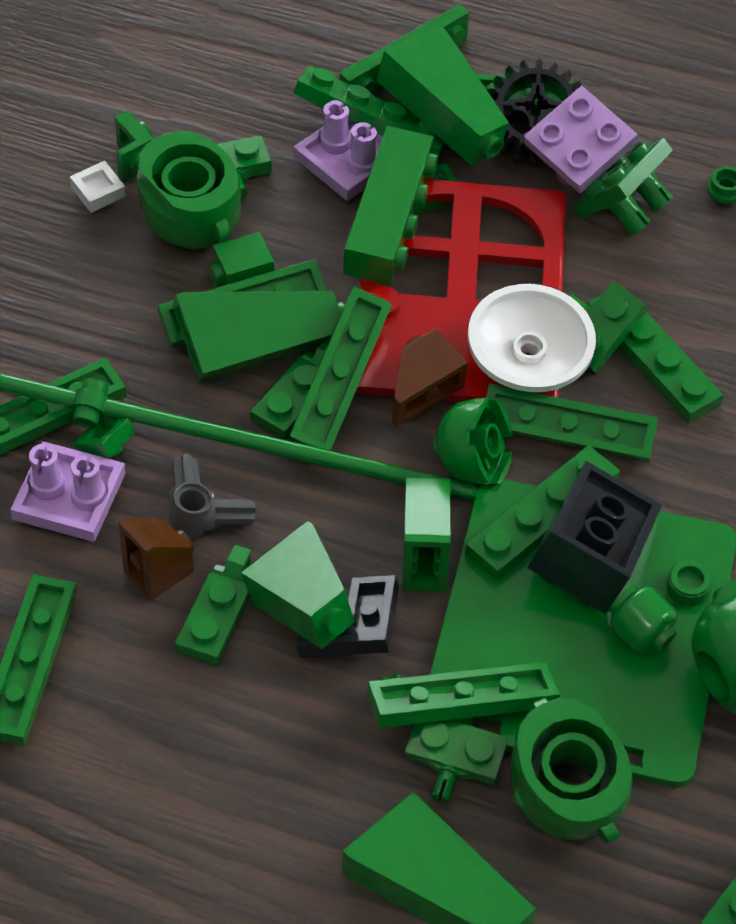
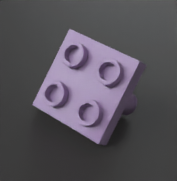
(580, 139)
(340, 151)
(67, 491)

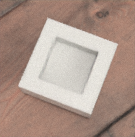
(97, 186)

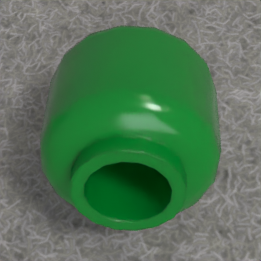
(643, 619)

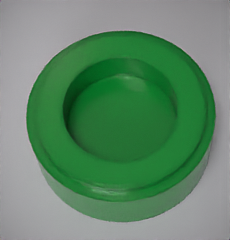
(689, 582)

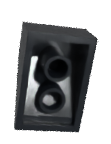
(595, 538)

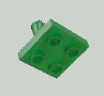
(624, 177)

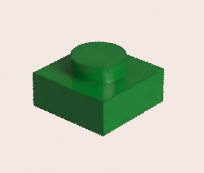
(106, 438)

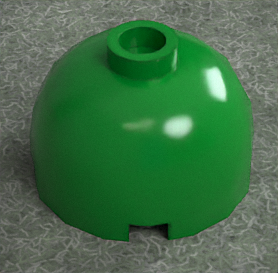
(473, 441)

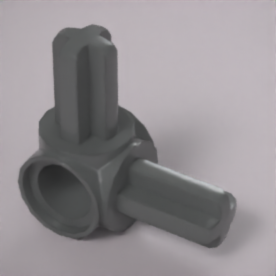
(194, 506)

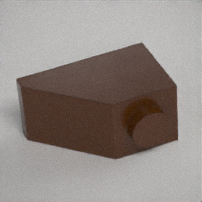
(426, 375)
(154, 554)

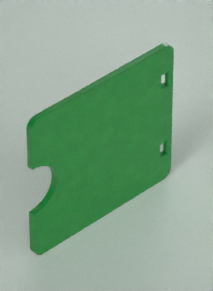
(646, 697)

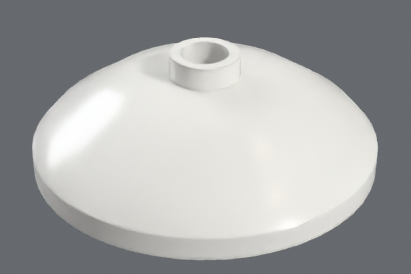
(533, 322)

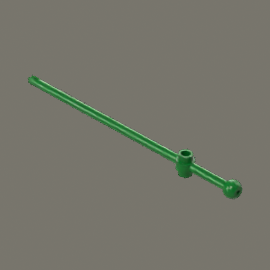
(92, 404)

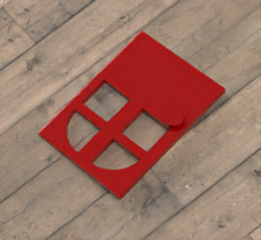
(451, 315)

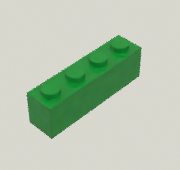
(389, 205)

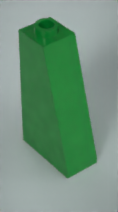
(445, 94)
(252, 328)
(431, 870)

